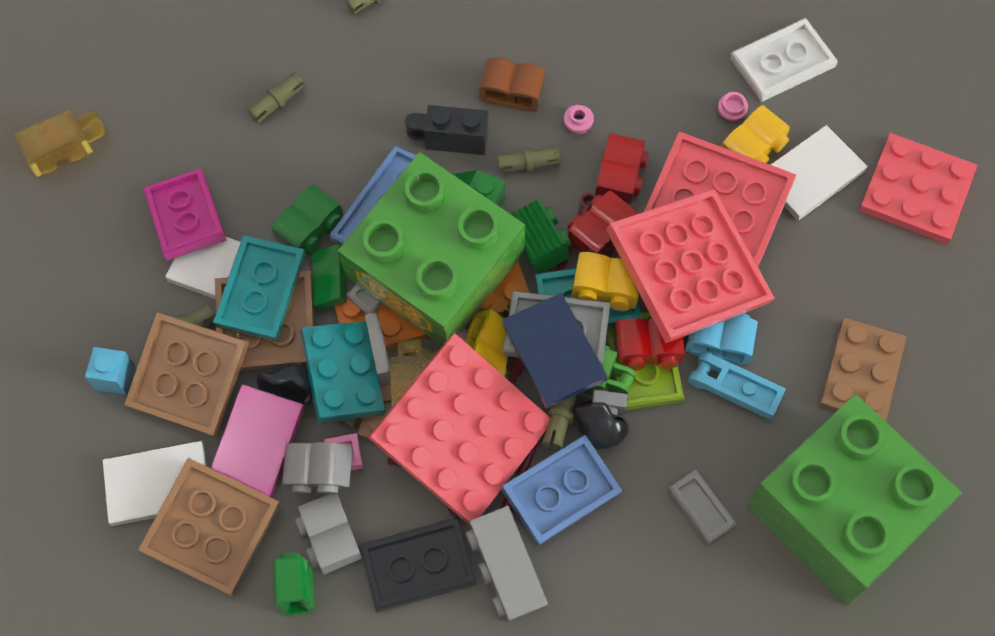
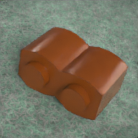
(511, 84)

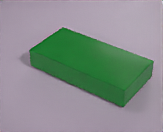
(328, 278)

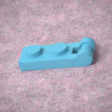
(737, 385)

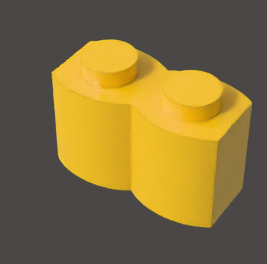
(758, 135)
(604, 281)
(487, 338)

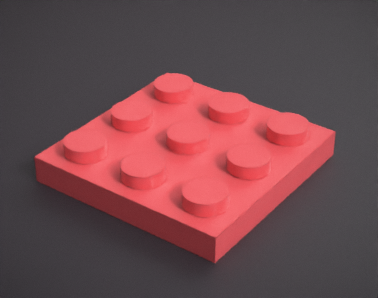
(918, 188)

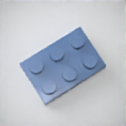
(561, 490)

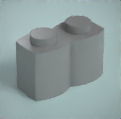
(317, 466)
(329, 533)

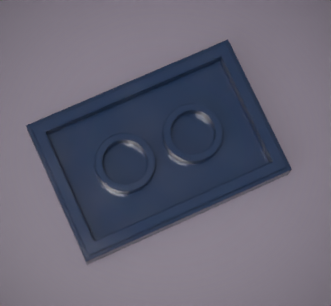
(554, 350)

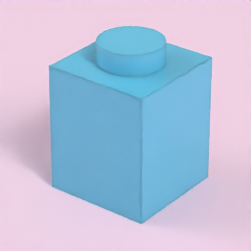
(110, 371)

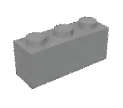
(506, 564)

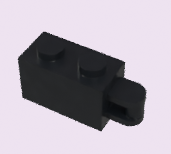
(450, 129)

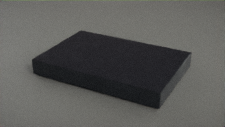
(417, 564)

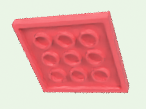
(747, 187)
(689, 264)
(461, 429)

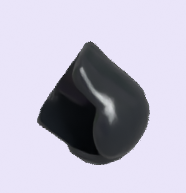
(287, 381)
(599, 424)

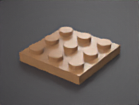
(289, 348)
(186, 374)
(209, 526)

